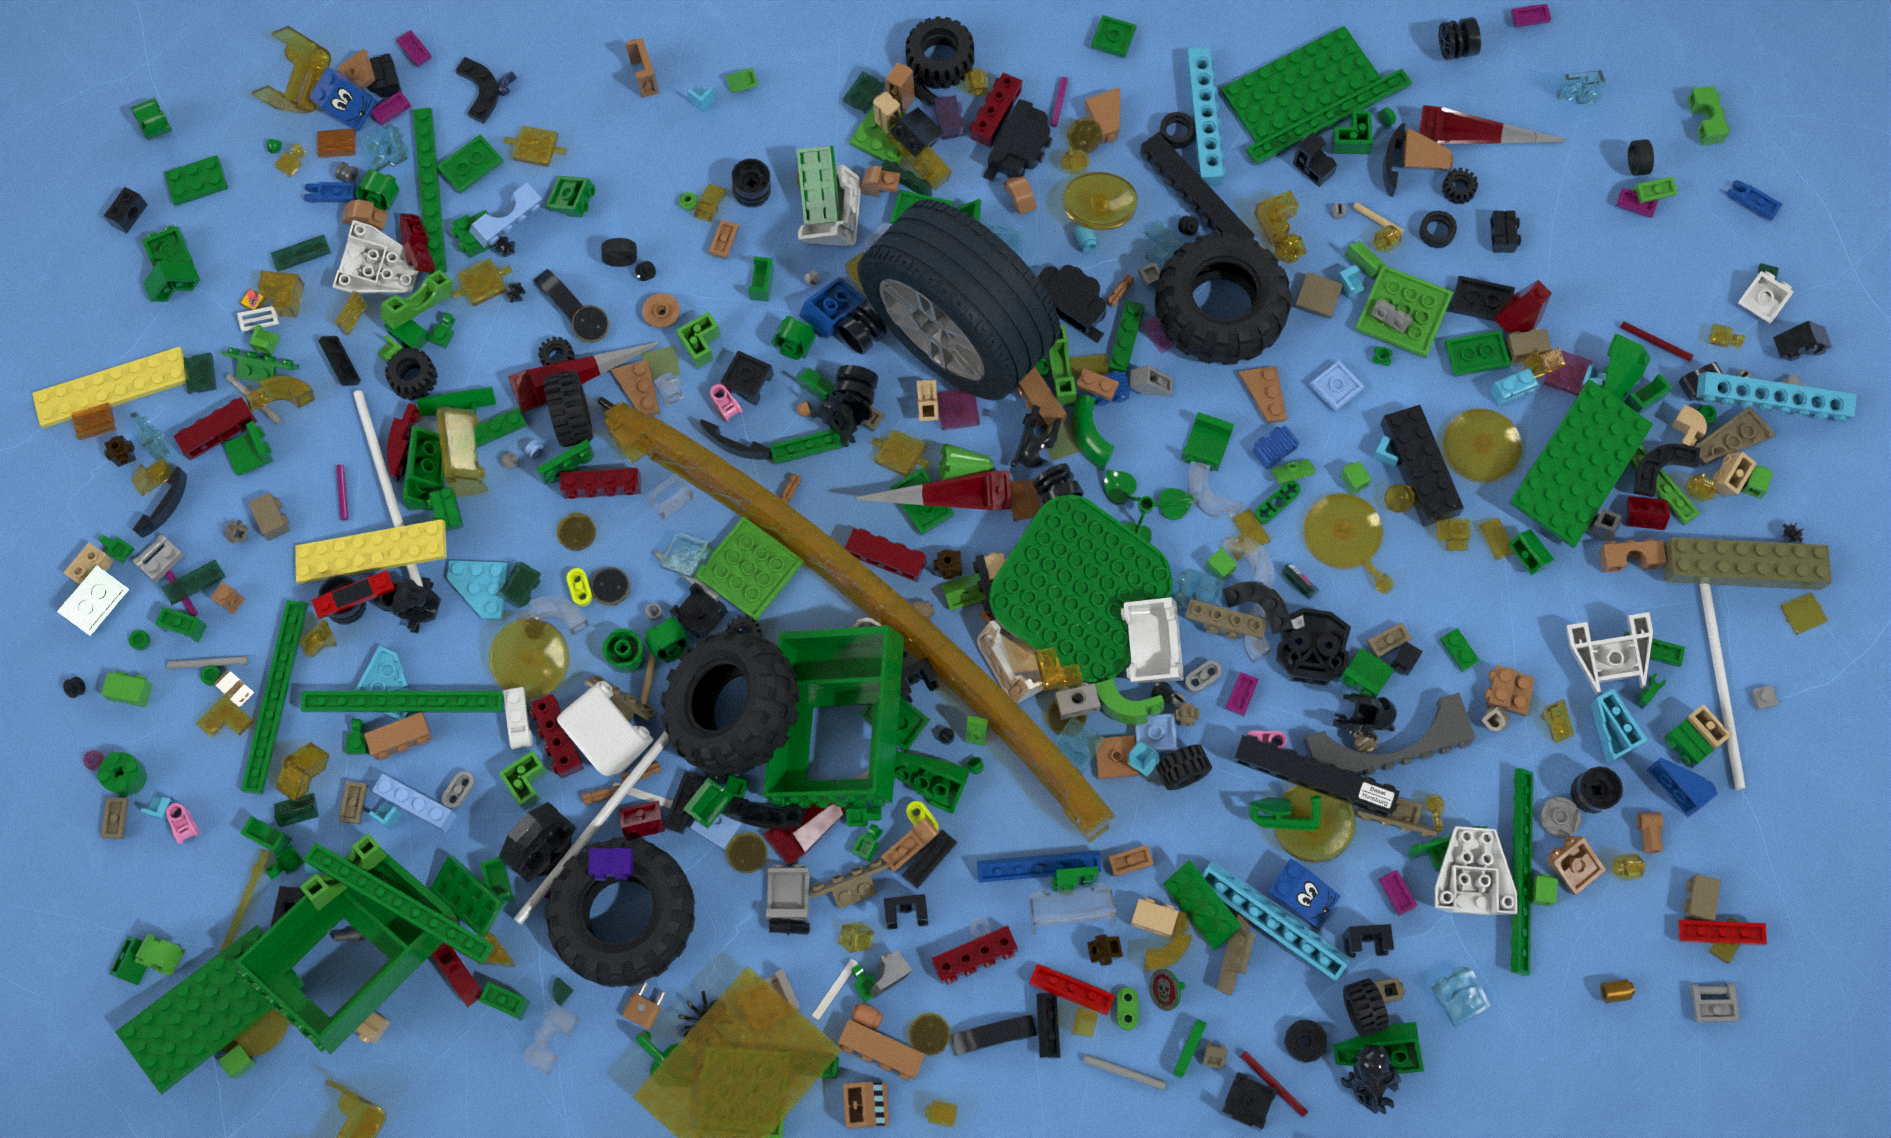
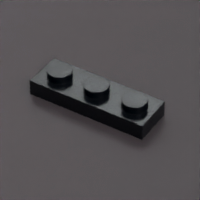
(339, 360)
(984, 584)
(677, 817)
(929, 859)
(1048, 1026)

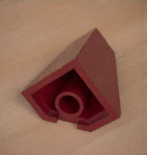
(1524, 309)

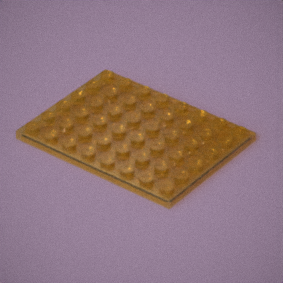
(738, 1066)

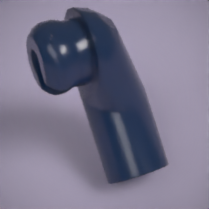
(504, 82)

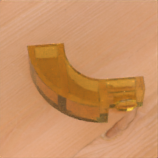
(280, 389)
(1173, 952)

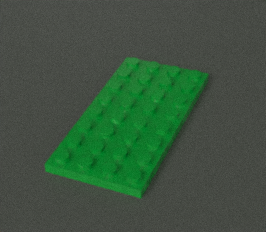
(1299, 84)
(1580, 463)
(196, 1017)

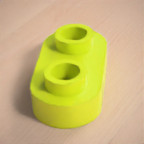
(579, 588)
(917, 805)

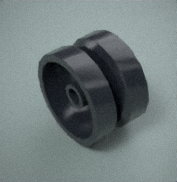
(856, 380)

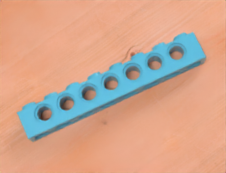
(1195, 59)
(1843, 402)
(1276, 921)

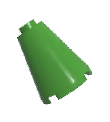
(962, 462)

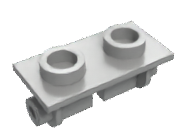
(1388, 314)

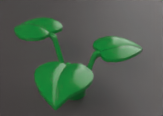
(1173, 501)

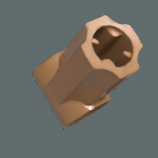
(1651, 825)

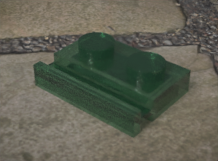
(863, 92)
(200, 373)

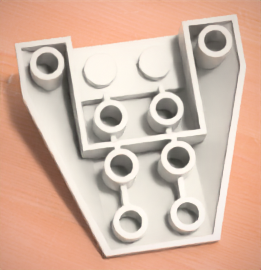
(373, 263)
(1475, 875)

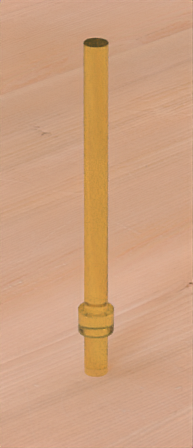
(257, 871)

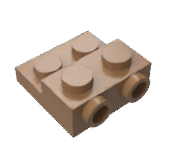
(1509, 690)
(1575, 863)

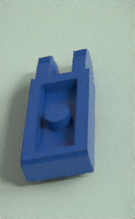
(331, 192)
(1754, 199)

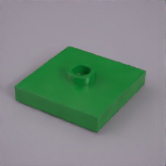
(1113, 36)

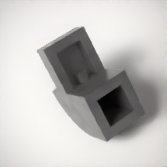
(1604, 525)

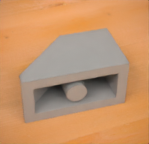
(1151, 381)

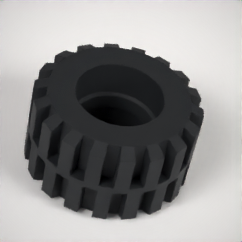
(401, 364)
(1184, 767)
(1365, 1007)

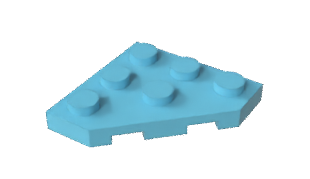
(480, 585)
(384, 674)

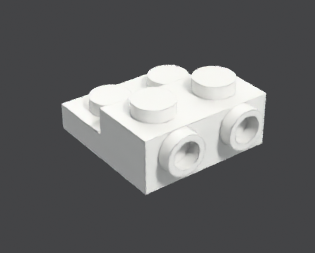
(1766, 296)

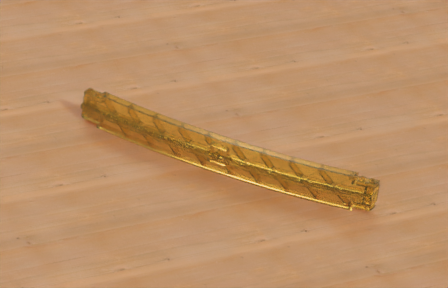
(649, 436)

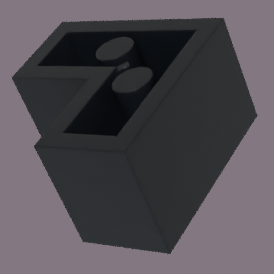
(1313, 161)
(1802, 338)

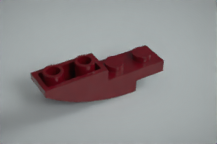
(414, 243)
(398, 441)
(457, 974)

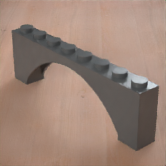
(1448, 730)

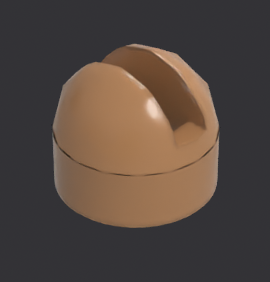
(804, 409)

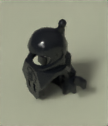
(844, 418)
(1029, 445)
(411, 602)
(1369, 715)
(1372, 1077)

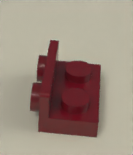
(1647, 513)
(641, 820)

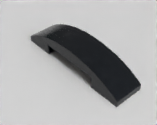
(1390, 177)
(558, 292)
(755, 451)
(146, 524)
(764, 817)
(993, 1034)

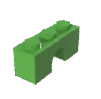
(1706, 101)

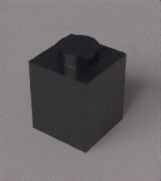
(1406, 659)

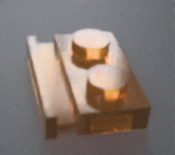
(336, 143)
(93, 421)
(1024, 500)

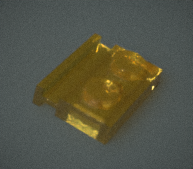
(351, 313)

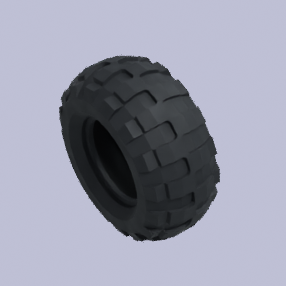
(1232, 260)
(695, 689)
(641, 957)

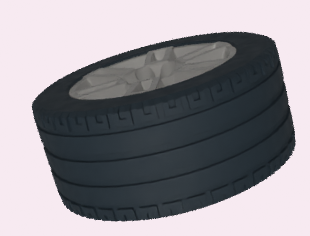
(959, 299)

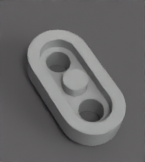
(1202, 676)
(457, 790)

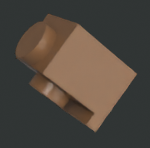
(227, 598)

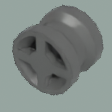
(346, 173)

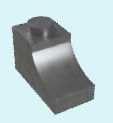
(891, 971)

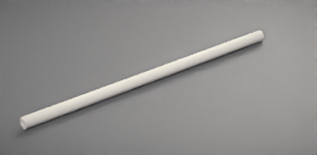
(382, 473)
(1722, 686)
(593, 826)

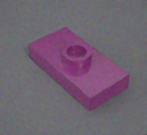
(1531, 15)
(414, 48)
(390, 108)
(1629, 200)
(1242, 694)
(1397, 892)

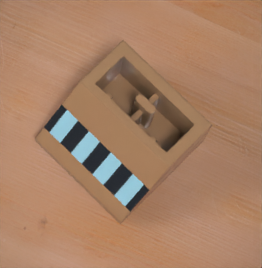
(866, 1105)

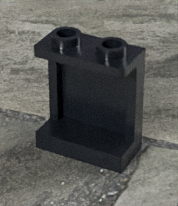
(916, 131)

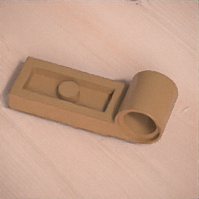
(910, 844)

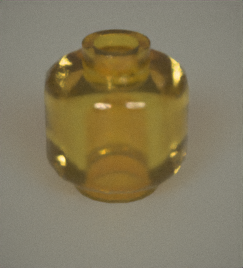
(976, 81)
(1075, 161)
(1387, 238)
(1701, 487)
(1628, 867)

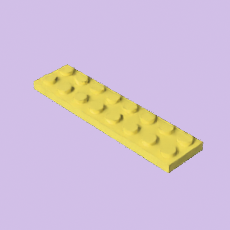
(111, 385)
(371, 551)

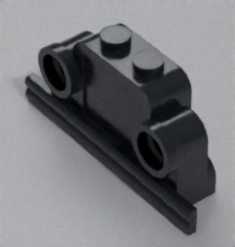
(1020, 142)
(1075, 298)

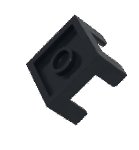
(747, 376)
(699, 612)
(913, 674)
(905, 904)
(1380, 933)
(1248, 1102)

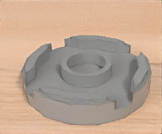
(1560, 817)

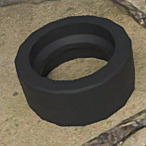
(1182, 118)
(1640, 157)
(1446, 219)
(619, 252)

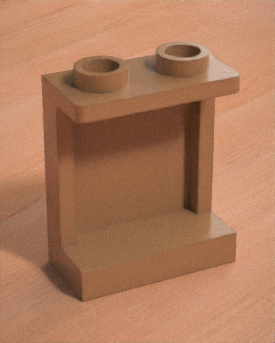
(646, 78)

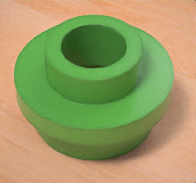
(688, 205)

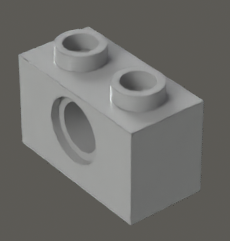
(1067, 708)

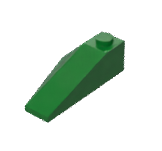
(1625, 367)
(933, 778)
(1399, 1041)

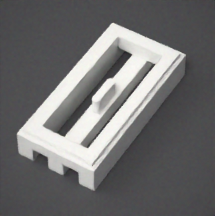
(274, 315)

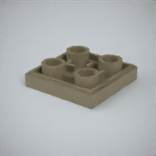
(1319, 295)

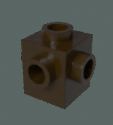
(120, 450)
(948, 564)
(1105, 949)

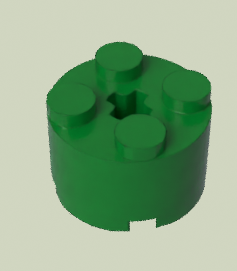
(151, 118)
(378, 189)
(794, 338)
(667, 640)
(613, 651)
(111, 773)

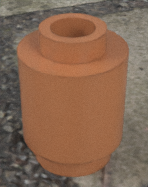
(867, 1016)

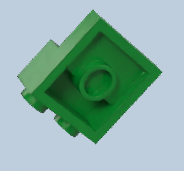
(571, 196)
(468, 241)
(167, 246)
(1070, 878)

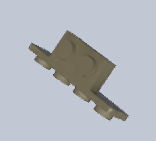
(1225, 621)
(625, 702)
(1404, 815)
(851, 886)
(1236, 956)

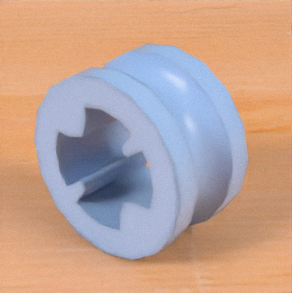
(534, 449)

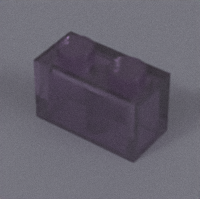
(949, 117)

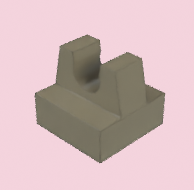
(1215, 1056)

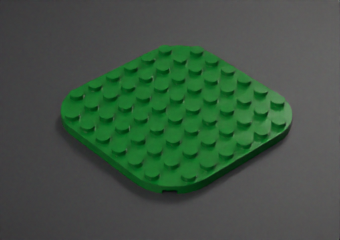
(1072, 580)

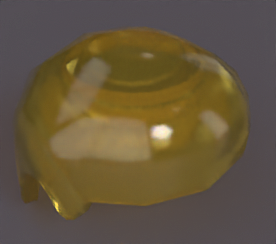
(1399, 498)

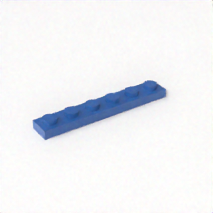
(1035, 865)

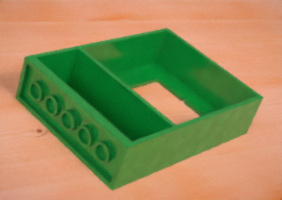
(831, 671)
(304, 926)

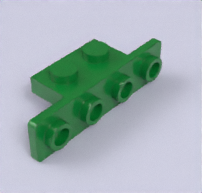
(256, 367)
(465, 399)
(1435, 849)

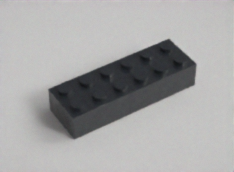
(1422, 465)

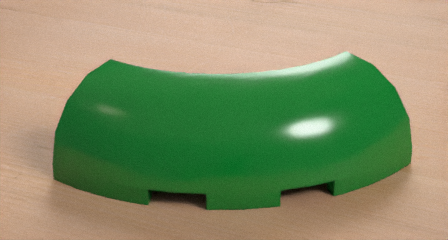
(1085, 433)

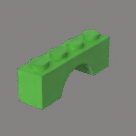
(432, 291)
(1061, 371)
(323, 889)

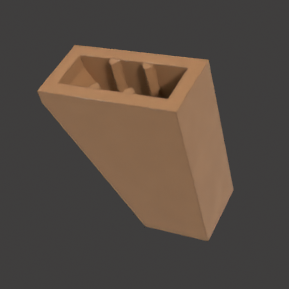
(1106, 111)
(1424, 153)

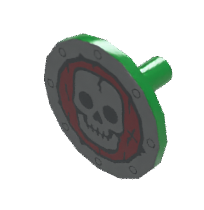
(1165, 989)

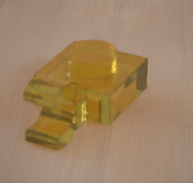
(290, 162)
(1723, 335)

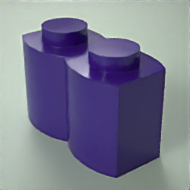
(611, 863)

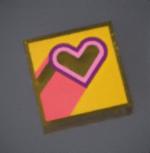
(252, 300)

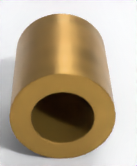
(1617, 991)

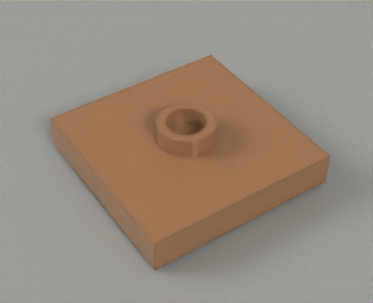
(359, 69)
(1112, 758)

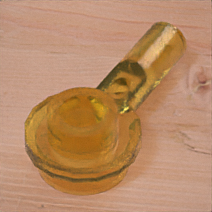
(1383, 582)
(1436, 805)

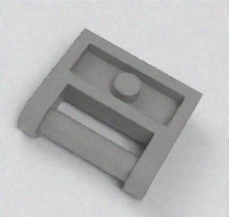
(162, 561)
(1714, 1009)

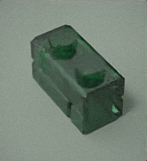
(519, 585)

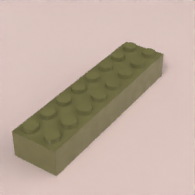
(1747, 563)

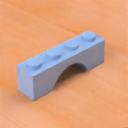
(489, 228)
(414, 802)

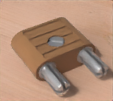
(642, 1010)

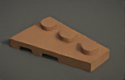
(638, 386)
(1266, 391)

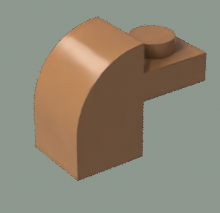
(878, 180)
(1021, 194)
(365, 213)

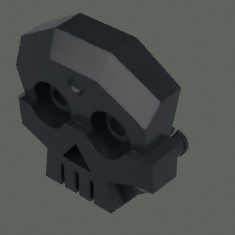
(1314, 630)
(537, 842)

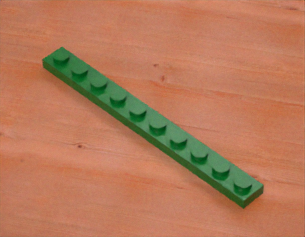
(1328, 116)
(429, 186)
(274, 697)
(403, 701)
(1522, 871)
(399, 903)

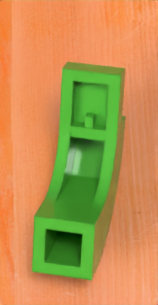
(1126, 710)

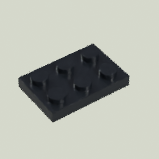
(1480, 298)

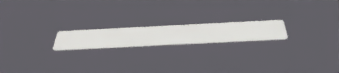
(648, 796)
(834, 990)

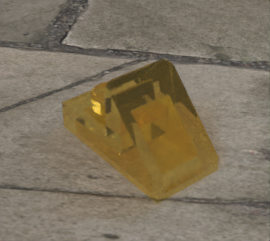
(1545, 362)
(151, 477)
(318, 639)
(1558, 720)
(498, 956)

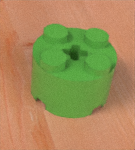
(160, 954)

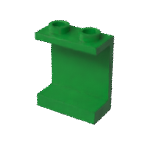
(1207, 441)

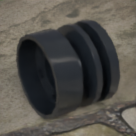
(1459, 38)
(747, 174)
(862, 329)
(1057, 482)
(348, 615)
(1607, 787)

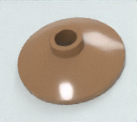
(661, 303)

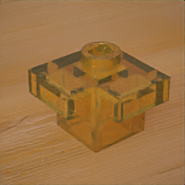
(1455, 533)

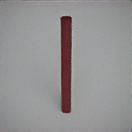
(1656, 341)
(1274, 1083)

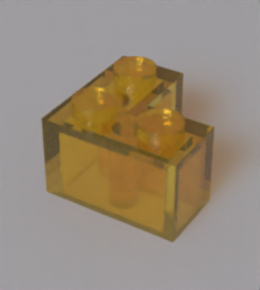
(1273, 215)
(285, 289)
(300, 769)

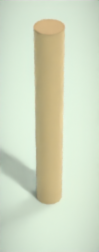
(1375, 217)
(648, 679)

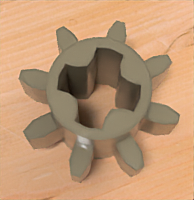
(237, 535)
(1187, 714)
(1365, 744)

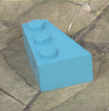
(1615, 727)

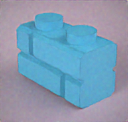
(1514, 387)

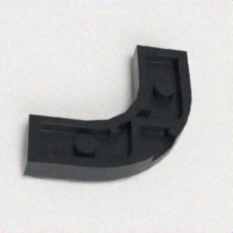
(487, 85)
(1658, 458)
(1264, 596)

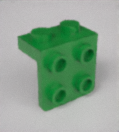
(249, 450)
(1366, 673)

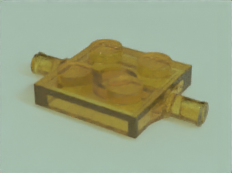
(535, 146)
(482, 282)
(900, 453)

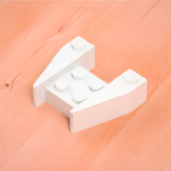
(1613, 657)

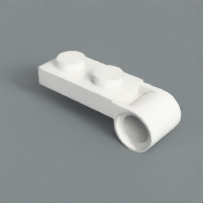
(517, 718)

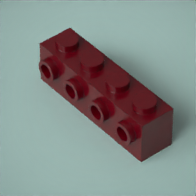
(996, 109)
(214, 428)
(600, 483)
(886, 555)
(558, 742)
(975, 954)

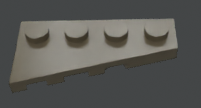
(1737, 434)

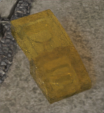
(709, 203)

